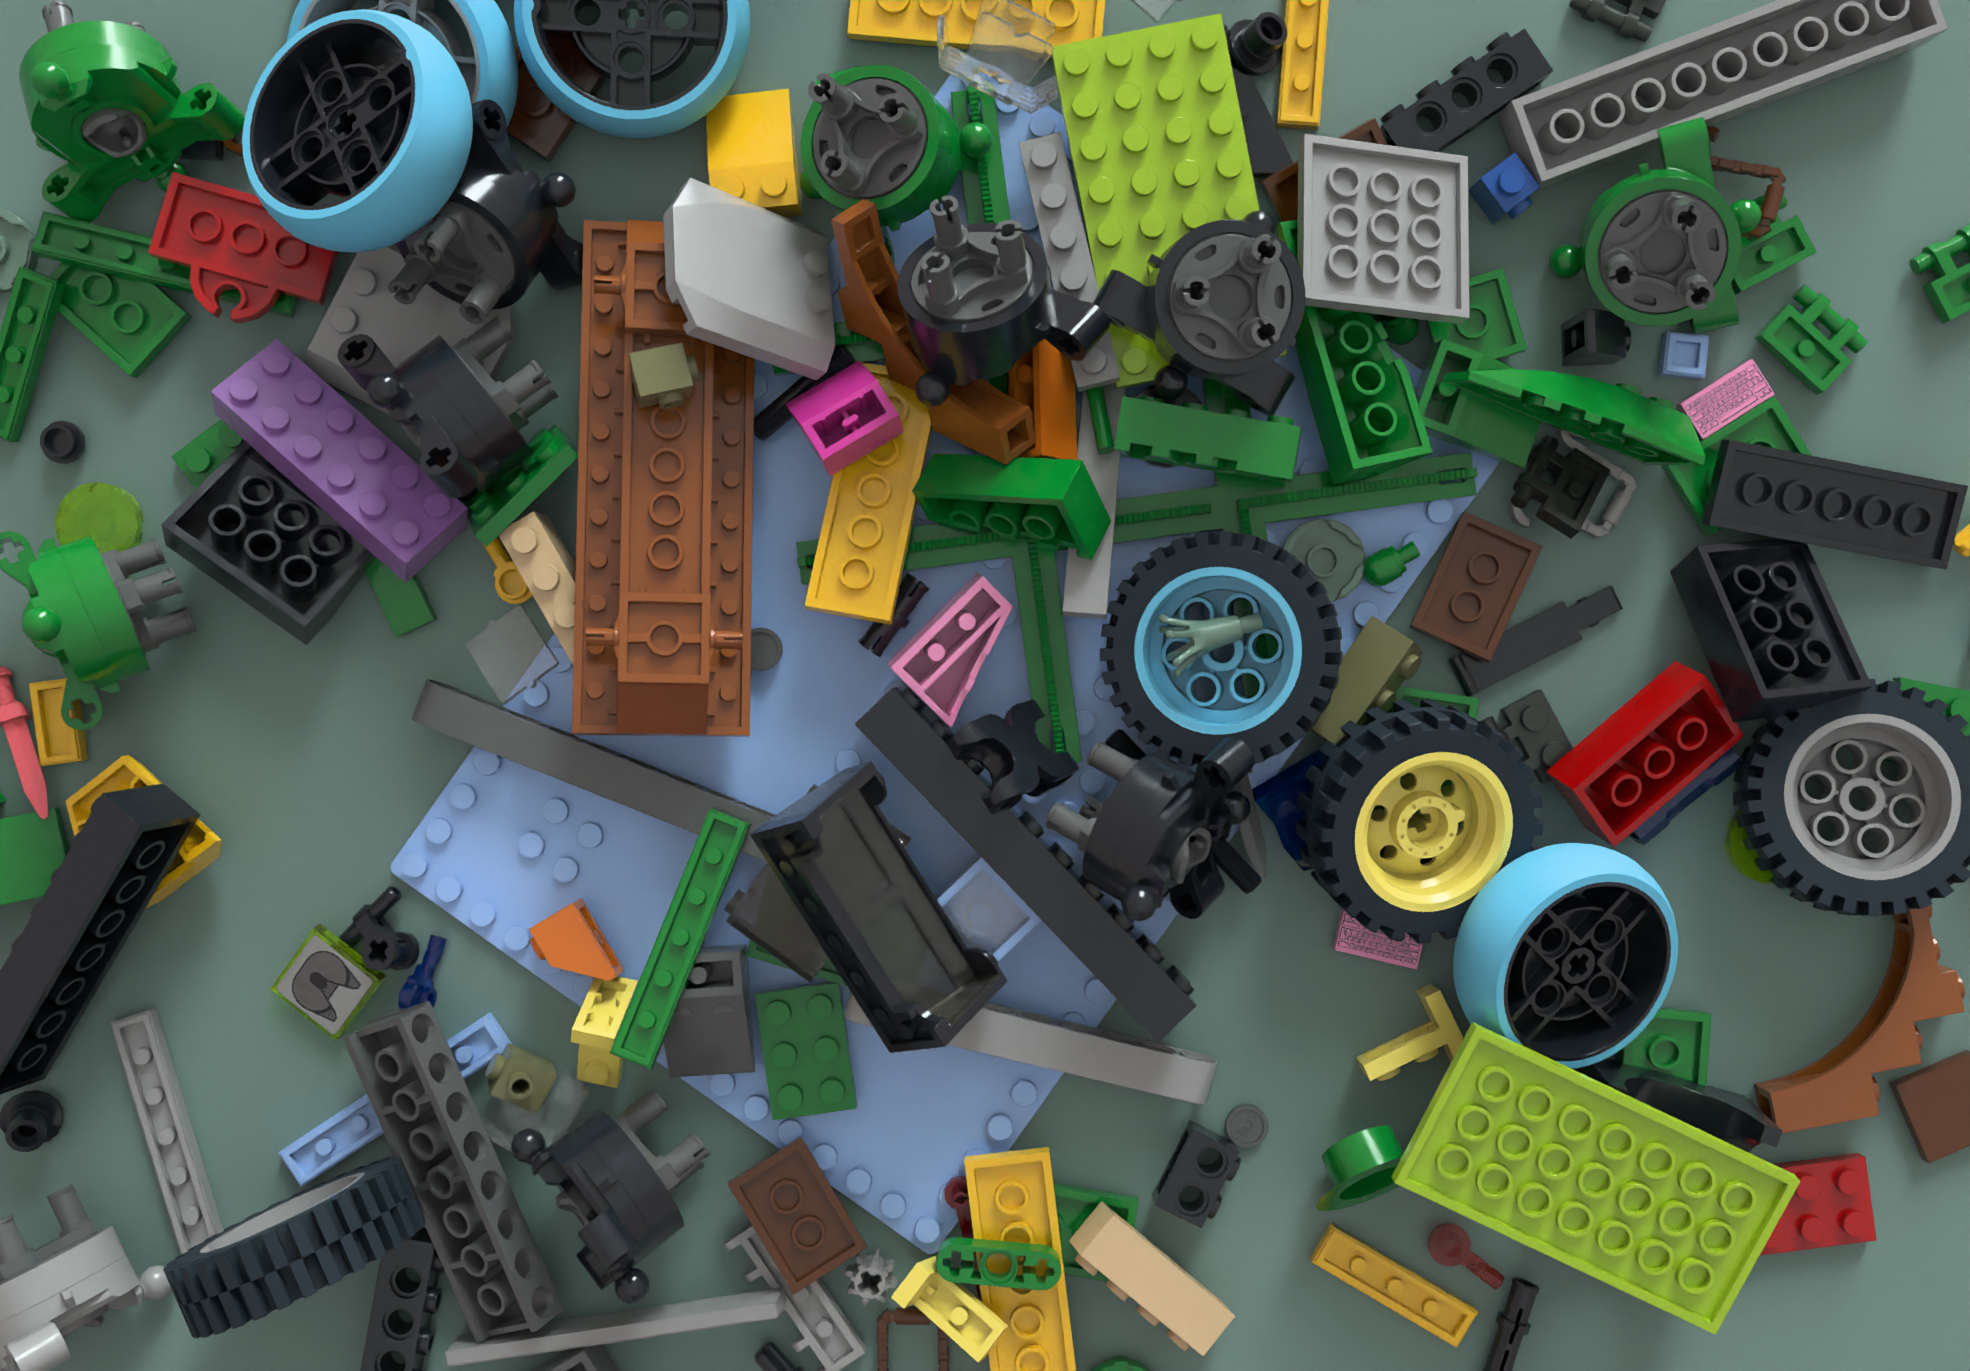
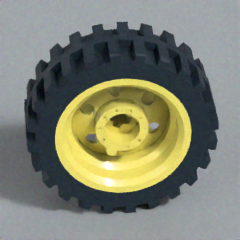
(1418, 820)

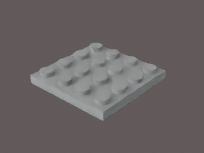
(1383, 229)

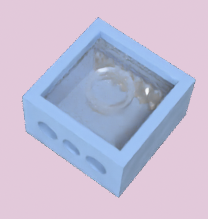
(986, 910)

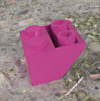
(846, 417)

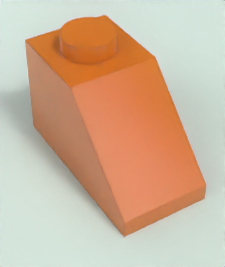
(575, 943)

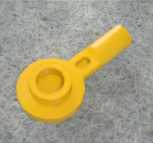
(508, 580)

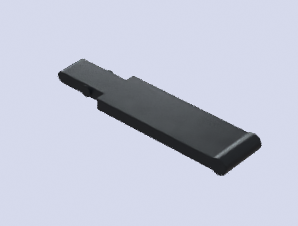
(1534, 640)

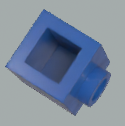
(1505, 189)

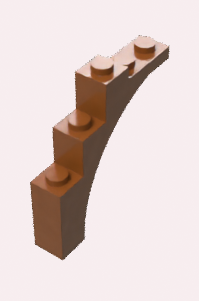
(871, 306)
(1841, 1082)

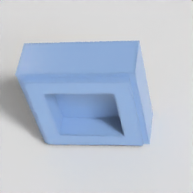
(1683, 355)

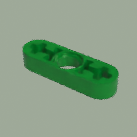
(984, 1276)

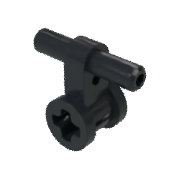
(382, 945)

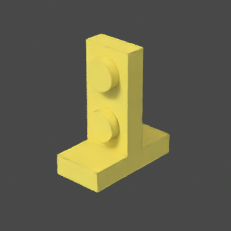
(598, 1027)
(1417, 1044)
(951, 1309)

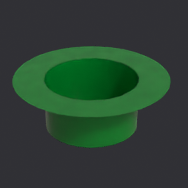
(1361, 1167)

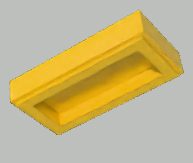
(55, 739)

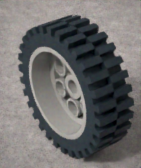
(1933, 777)
(294, 1248)

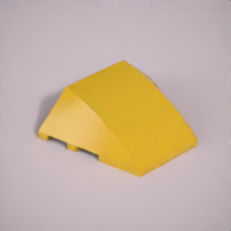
(197, 851)

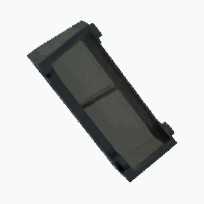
(876, 913)

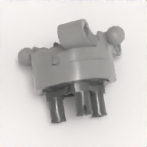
(64, 1285)

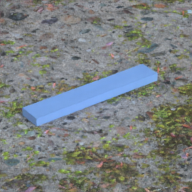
(358, 1122)

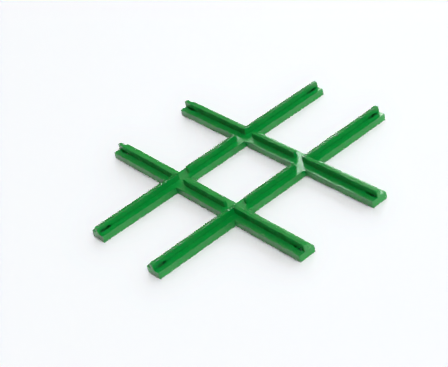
(1232, 505)

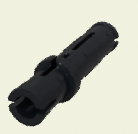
(1512, 1325)

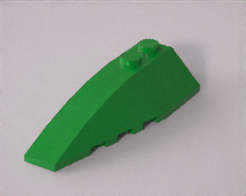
(1356, 389)
(1593, 411)

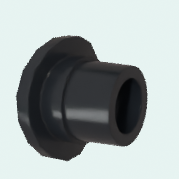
(1257, 43)
(30, 1120)

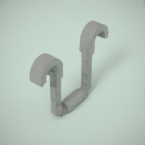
(1616, 506)

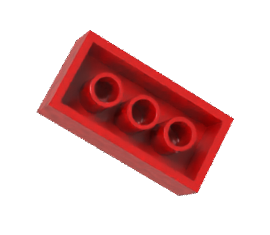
(1645, 753)

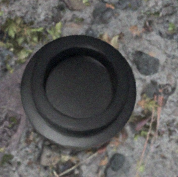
(62, 442)

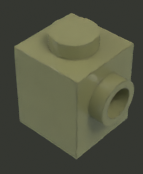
(663, 376)
(520, 1077)

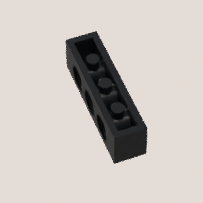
(1522, 71)
(396, 1292)

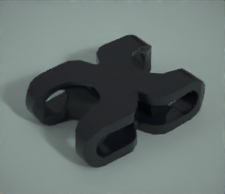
(1012, 756)

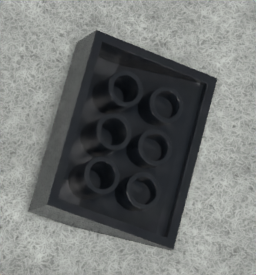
(268, 543)
(1768, 627)

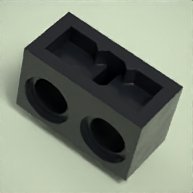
(1186, 1171)

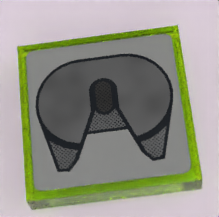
(327, 982)

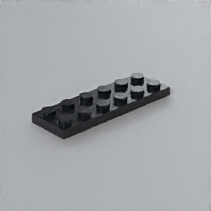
(1834, 504)

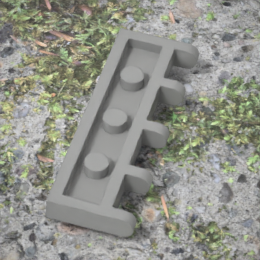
(811, 1309)

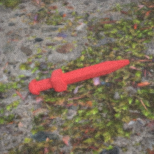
(13, 719)

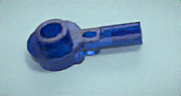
(419, 985)

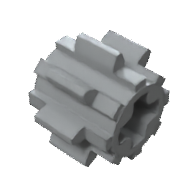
(868, 1287)

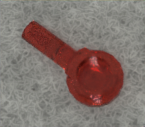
(1451, 1247)

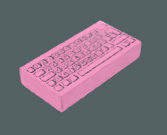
(1726, 399)
(1357, 940)

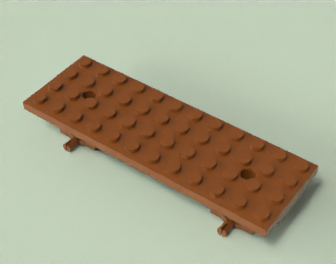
(658, 511)

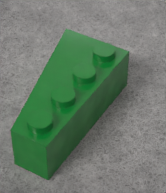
(1207, 439)
(1024, 498)

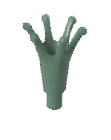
(1206, 636)

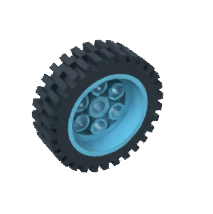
(1217, 572)

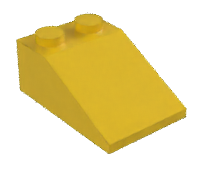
(755, 150)

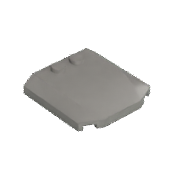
(750, 279)
(398, 329)

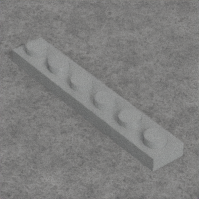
(1066, 245)

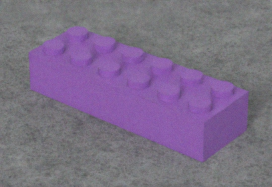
(339, 459)

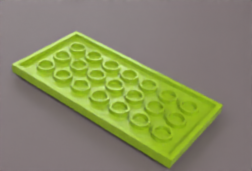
(1152, 151)
(1594, 1178)

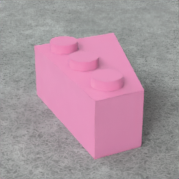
(952, 646)

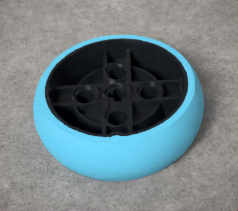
(606, 42)
(356, 131)
(1563, 966)

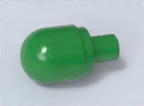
(1399, 329)
(1388, 564)

